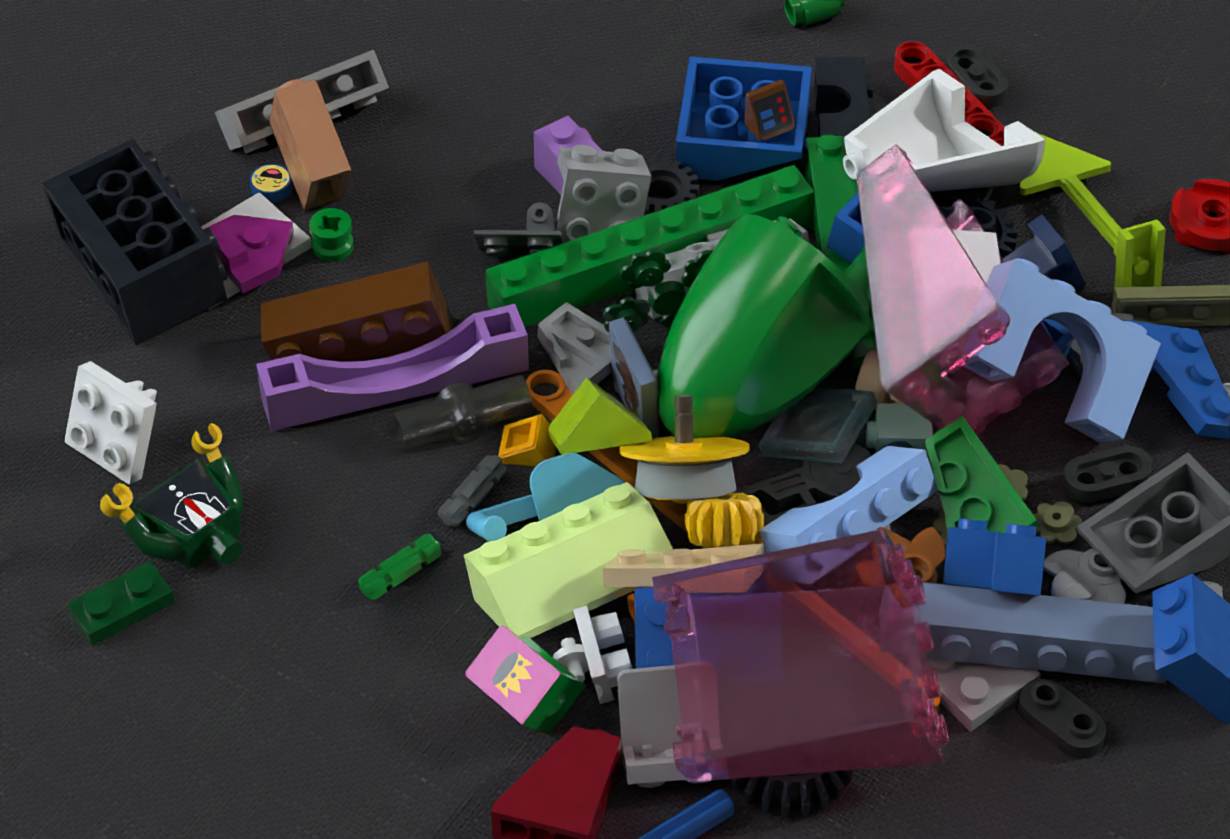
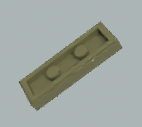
(1175, 304)

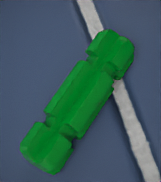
(399, 566)

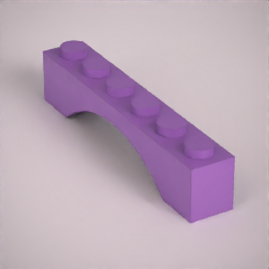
(313, 389)

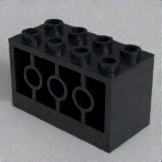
(136, 240)

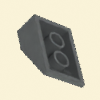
(1163, 527)

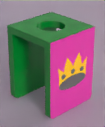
(525, 680)

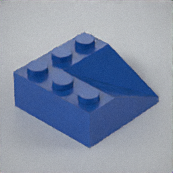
(712, 117)

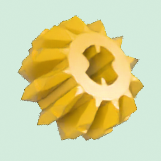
(724, 521)

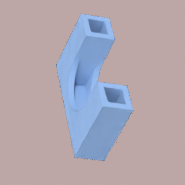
(1113, 351)

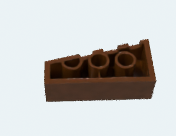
(358, 317)

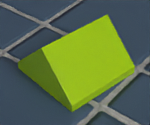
(595, 422)

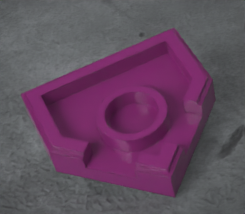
(252, 248)

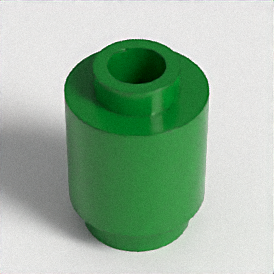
(811, 11)

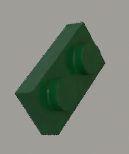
(120, 603)

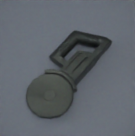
(807, 484)

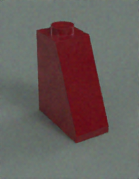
(562, 791)

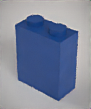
(1194, 642)

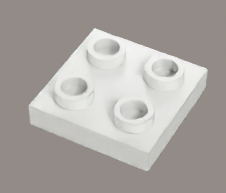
(111, 421)

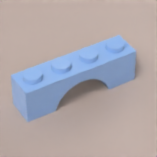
(887, 488)

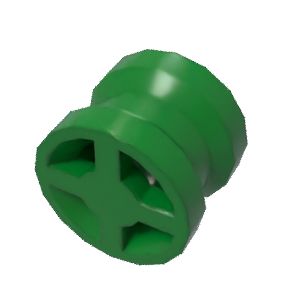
(331, 234)

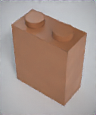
(309, 143)

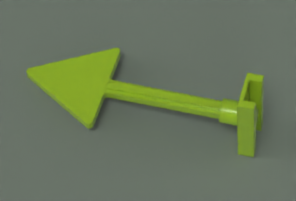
(1136, 248)

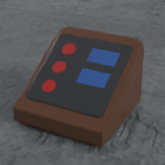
(769, 111)

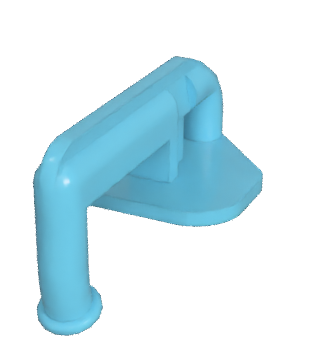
(553, 486)

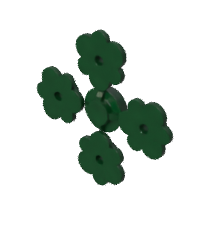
(664, 299)

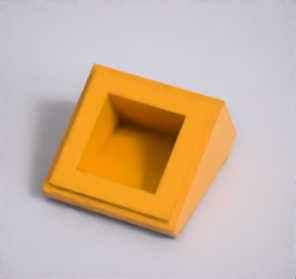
(527, 442)

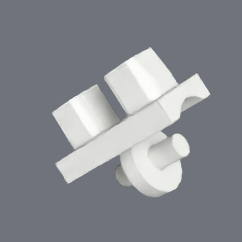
(595, 634)

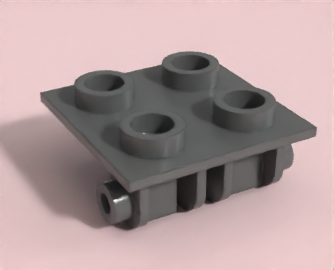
(537, 237)

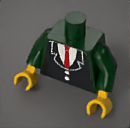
(187, 514)

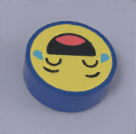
(272, 182)

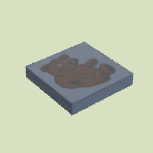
(633, 375)

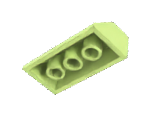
(558, 563)

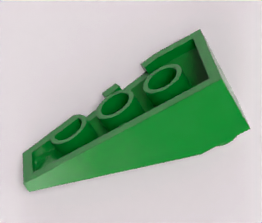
(831, 188)

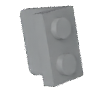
(600, 189)
(648, 725)

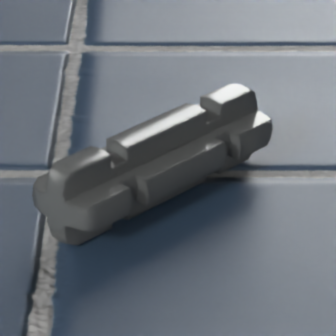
(472, 491)

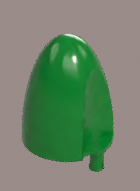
(760, 328)

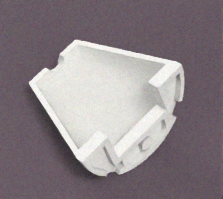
(941, 145)

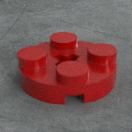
(1191, 218)

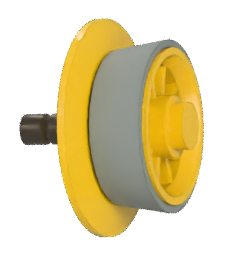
(685, 466)

